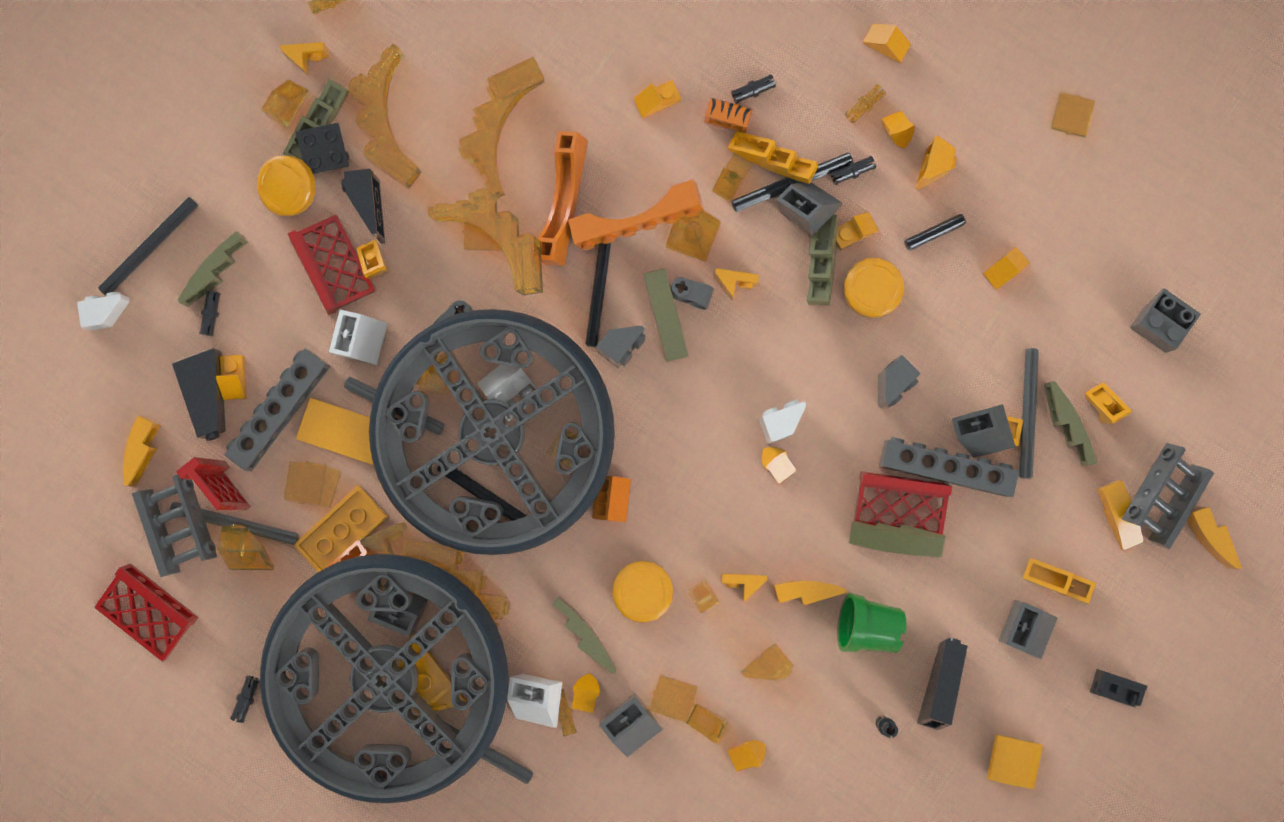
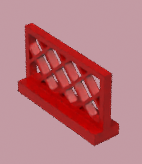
(312, 266)
(214, 483)
(903, 484)
(152, 595)

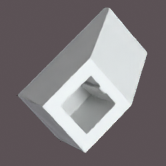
(101, 312)

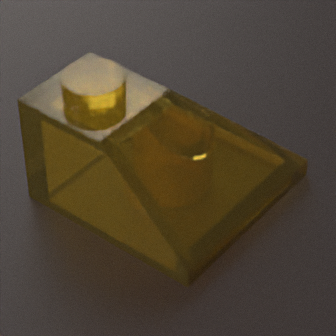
(694, 235)
(242, 550)

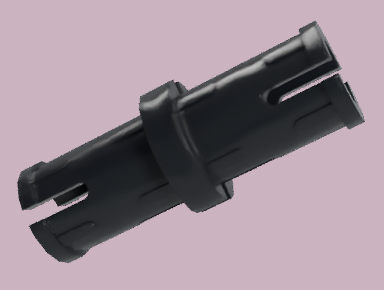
(753, 88)
(853, 170)
(209, 313)
(245, 699)
(886, 727)

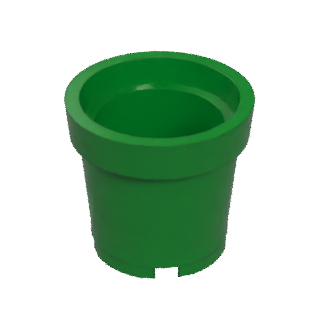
(869, 626)

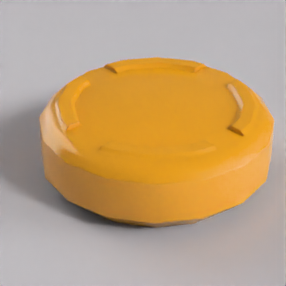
(286, 185)
(873, 288)
(642, 591)

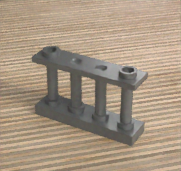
(1181, 504)
(156, 531)

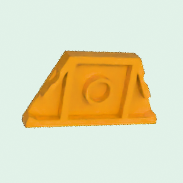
(433, 682)

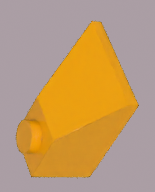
(937, 162)

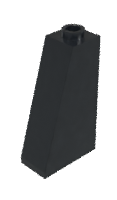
(201, 392)
(943, 685)

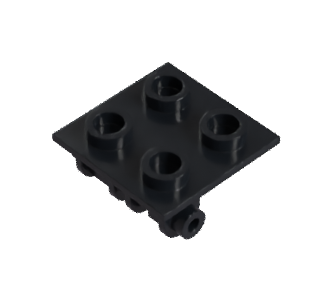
(323, 148)

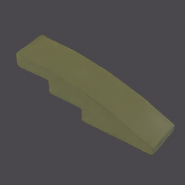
(320, 114)
(822, 263)
(208, 273)
(665, 314)
(1065, 415)
(897, 540)
(590, 642)

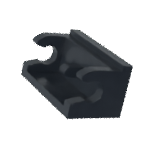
(1118, 688)

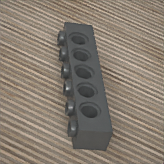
(262, 441)
(1005, 476)

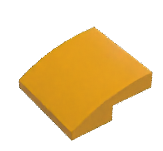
(1014, 761)

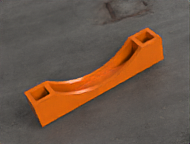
(569, 162)
(679, 201)

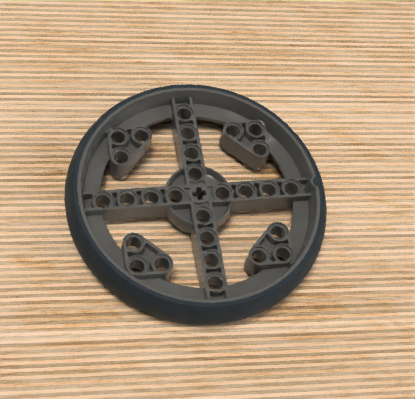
(388, 432)
(283, 695)

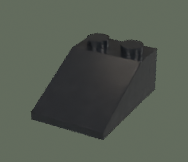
(365, 194)

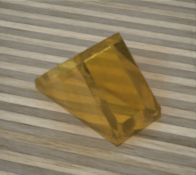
(708, 723)

